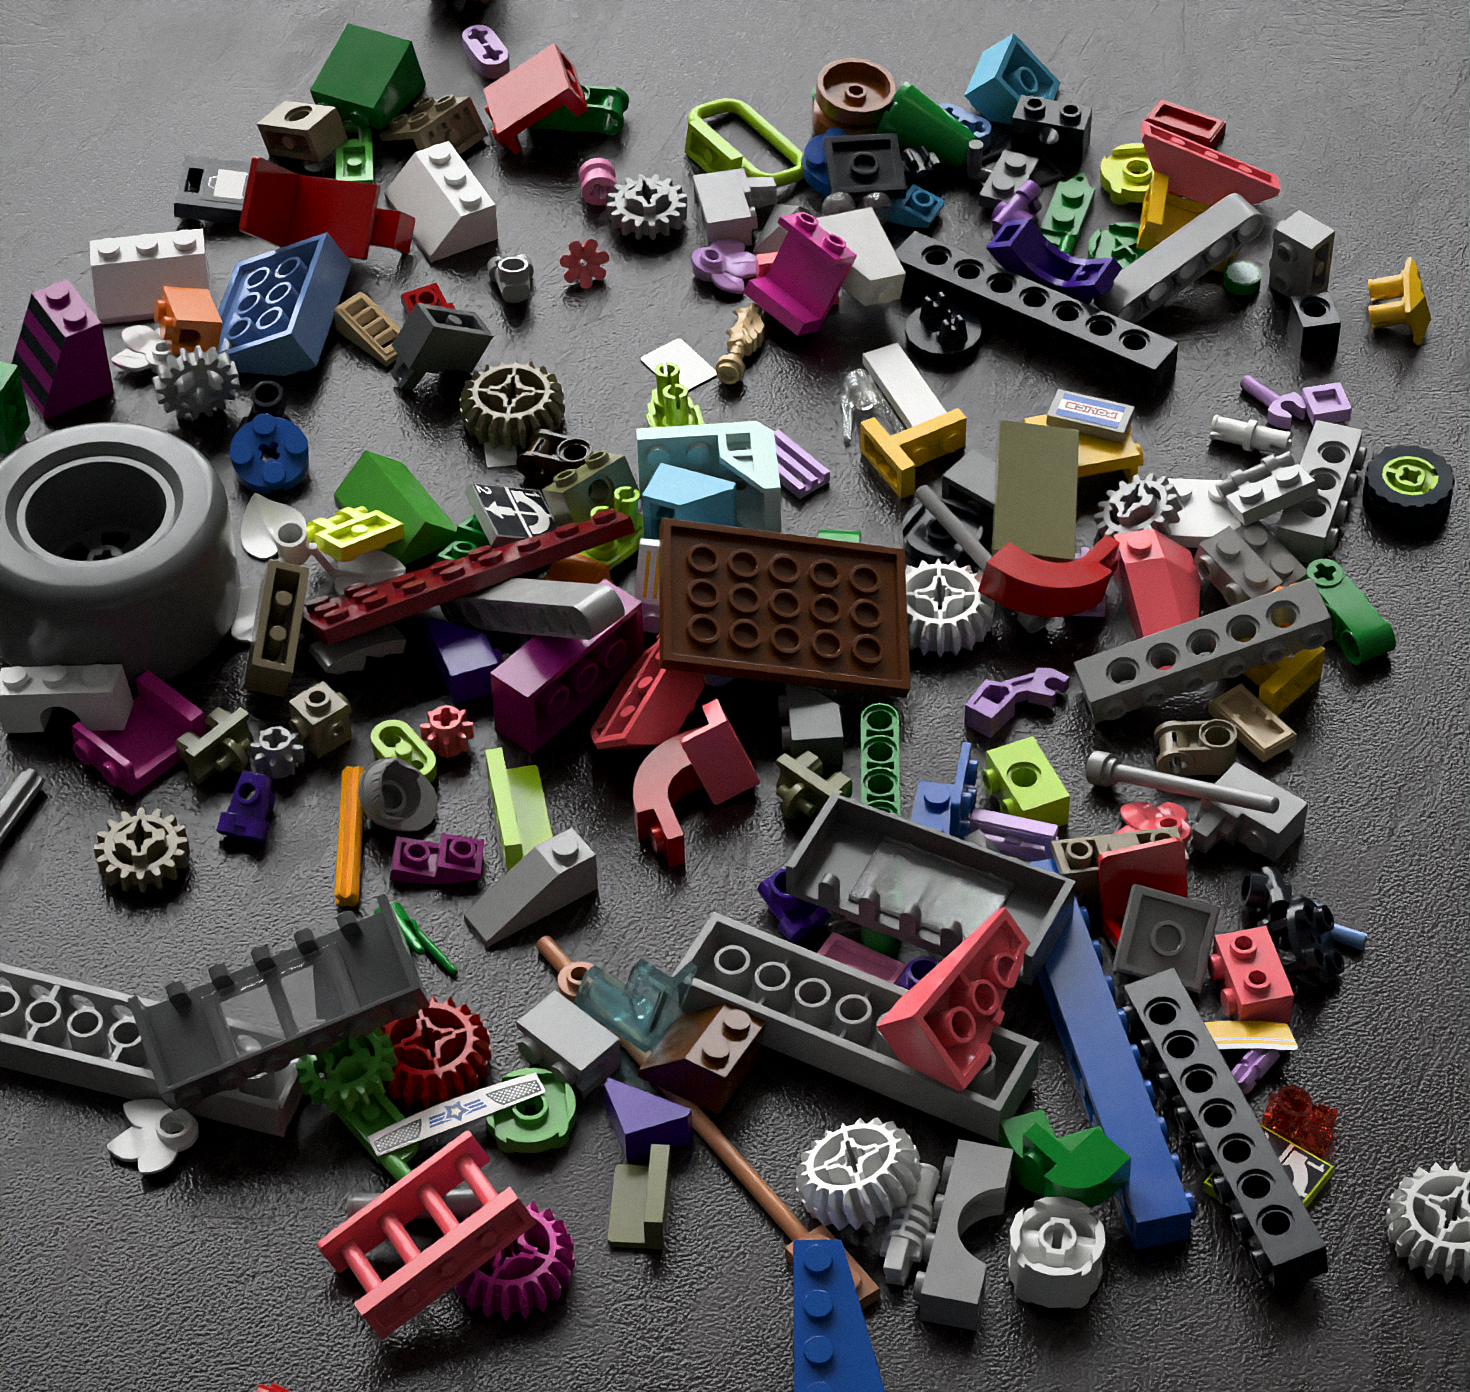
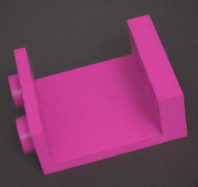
(803, 275)

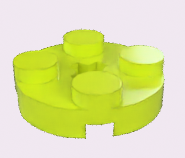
(1117, 173)

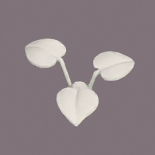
(279, 529)

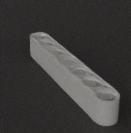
(538, 608)

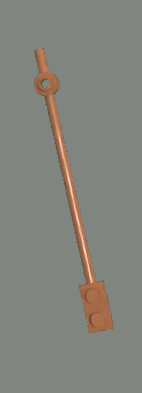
(568, 987)

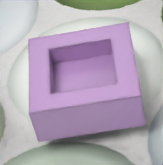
(1326, 403)

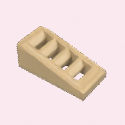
(356, 313)

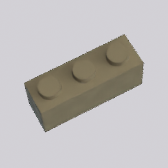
(276, 628)

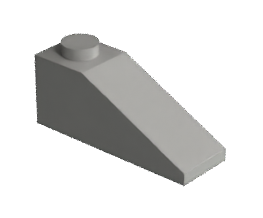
(535, 887)

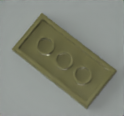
(1036, 490)

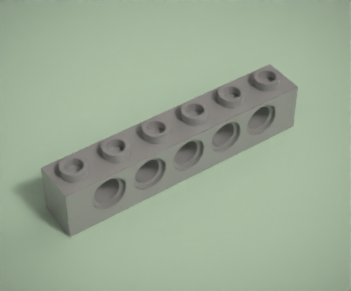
(1214, 633)

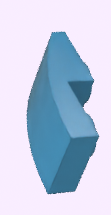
(917, 209)

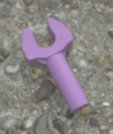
(1278, 405)

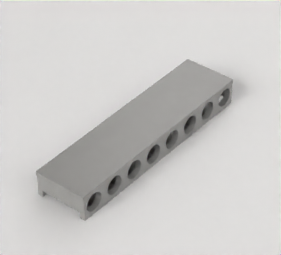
(106, 1054)

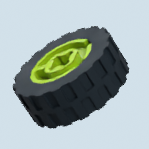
(1408, 487)

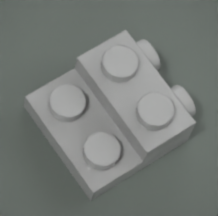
(1247, 563)

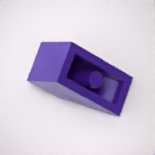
(462, 659)

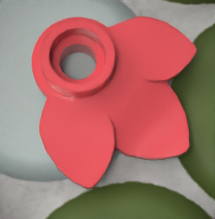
(1146, 816)

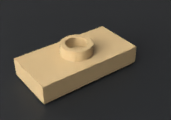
(1255, 723)

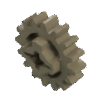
(141, 850)

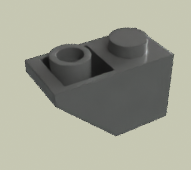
(812, 724)

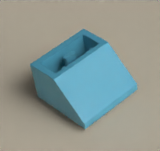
(688, 497)

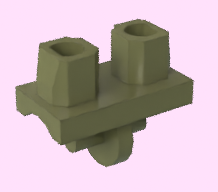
(220, 748)
(804, 788)

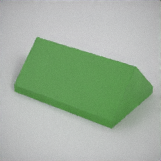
(393, 490)

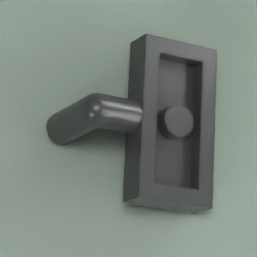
(1005, 179)

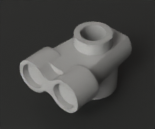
(512, 276)

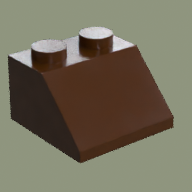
(706, 1055)

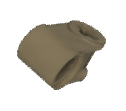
(1199, 748)

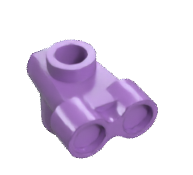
(1022, 206)

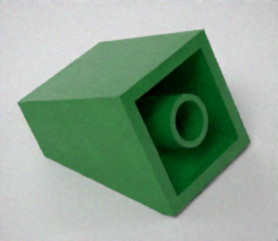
(369, 77)

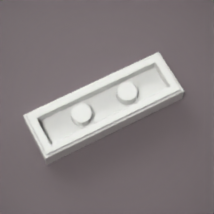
(902, 385)

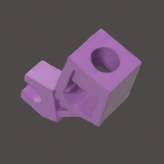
(995, 701)

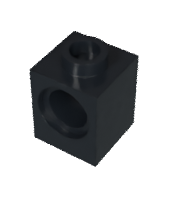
(1314, 323)

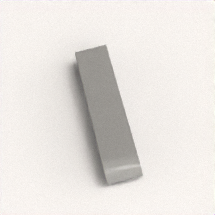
(1182, 259)

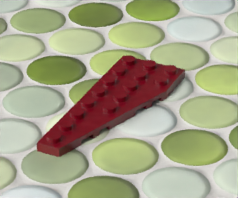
(378, 604)

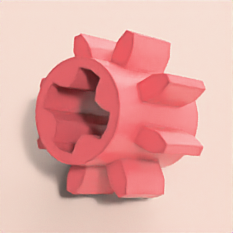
(447, 731)

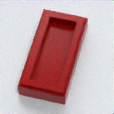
(1187, 123)

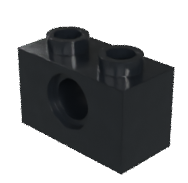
(1051, 129)

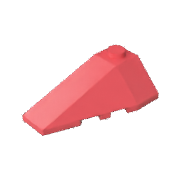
(1156, 582)
(952, 1011)

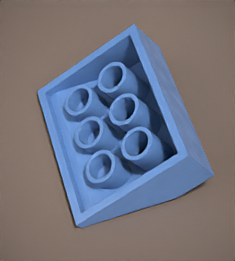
(282, 306)

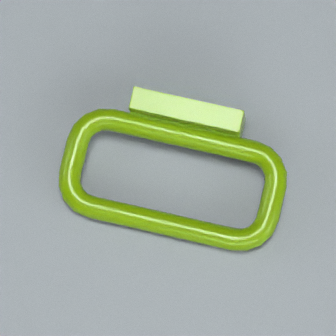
(717, 155)

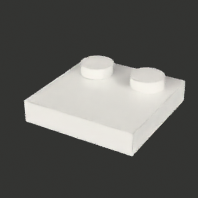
(1202, 512)

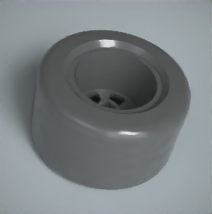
(114, 552)

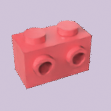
(1251, 977)

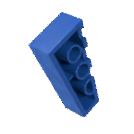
(829, 1325)

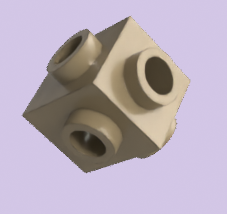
(320, 719)

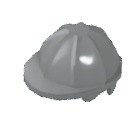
(397, 795)

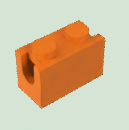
(187, 319)

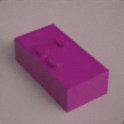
(560, 677)

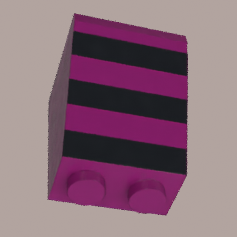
(61, 351)

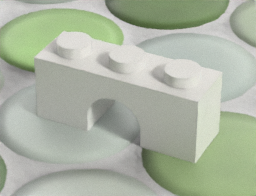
(93, 692)

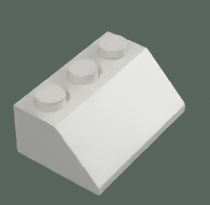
(446, 201)
(134, 269)

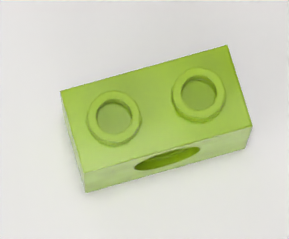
(1026, 783)

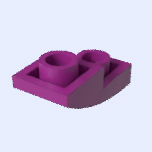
(446, 862)

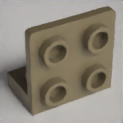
(439, 122)

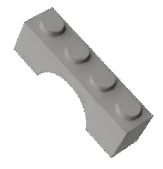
(955, 1280)

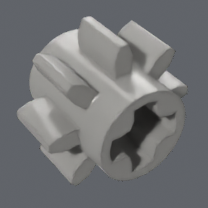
(277, 752)

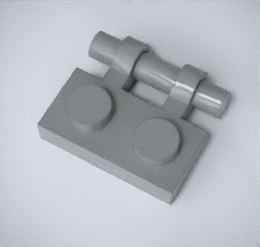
(1266, 488)

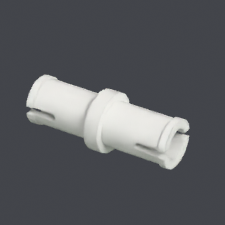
(1250, 435)

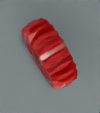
(458, 1047)

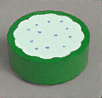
(1242, 277)

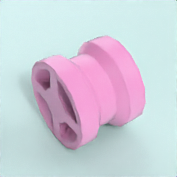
(601, 172)

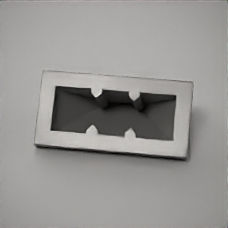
(773, 233)

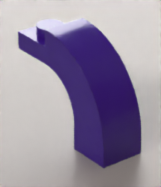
(1028, 253)

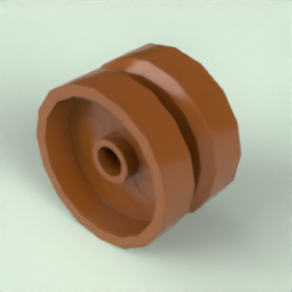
(852, 96)

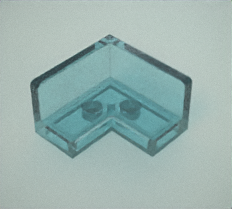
(639, 1009)

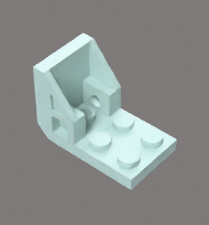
(726, 451)

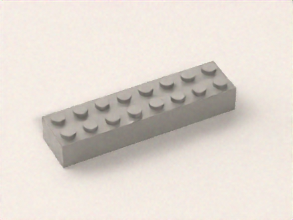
(830, 1019)

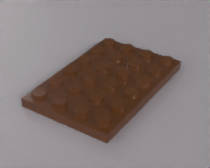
(783, 608)

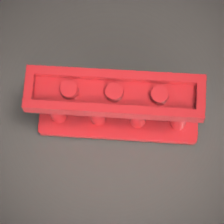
(444, 1262)

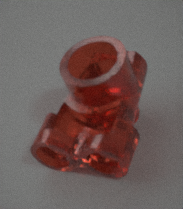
(1295, 1117)

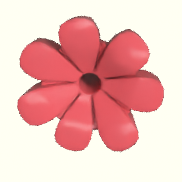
(588, 267)

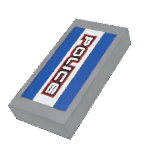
(1090, 415)

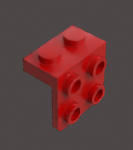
(1150, 864)

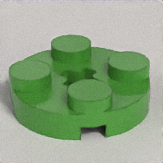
(537, 1132)

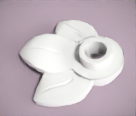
(143, 350)
(151, 1135)

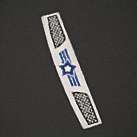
(455, 1113)

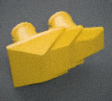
(1410, 310)

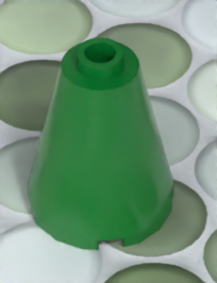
(924, 122)

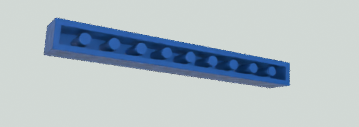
(1111, 1082)

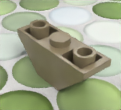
(1079, 856)

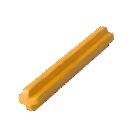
(349, 839)

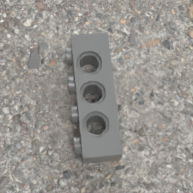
(1330, 459)

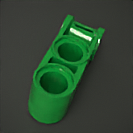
(597, 115)
(1354, 621)

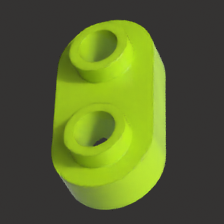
(407, 746)

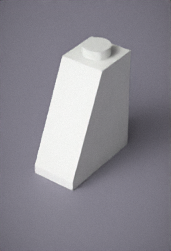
(876, 270)

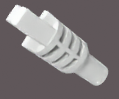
(909, 1228)

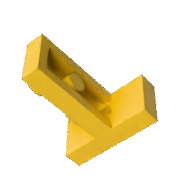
(902, 452)
(1286, 679)

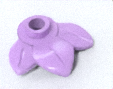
(724, 264)

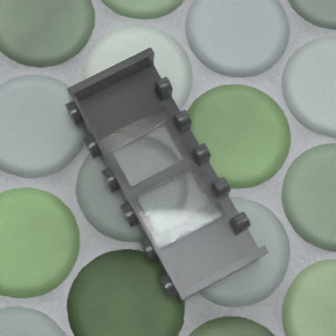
(923, 882)
(279, 1007)

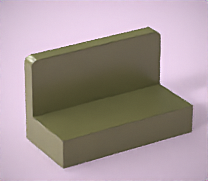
(641, 1202)

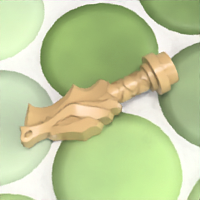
(745, 338)

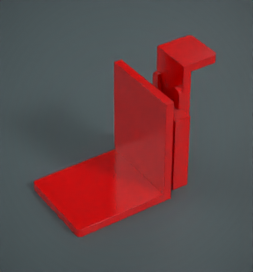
(295, 207)

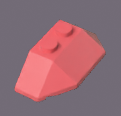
(1203, 172)
(647, 705)

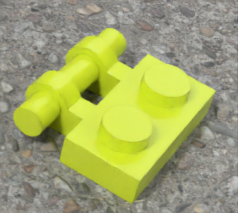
(354, 532)

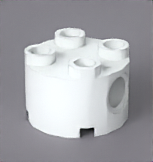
(1056, 1253)

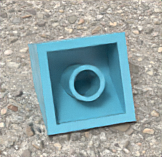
(1005, 75)

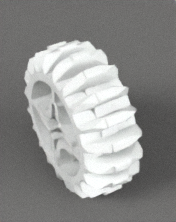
(963, 611)
(858, 1173)
(1419, 1220)

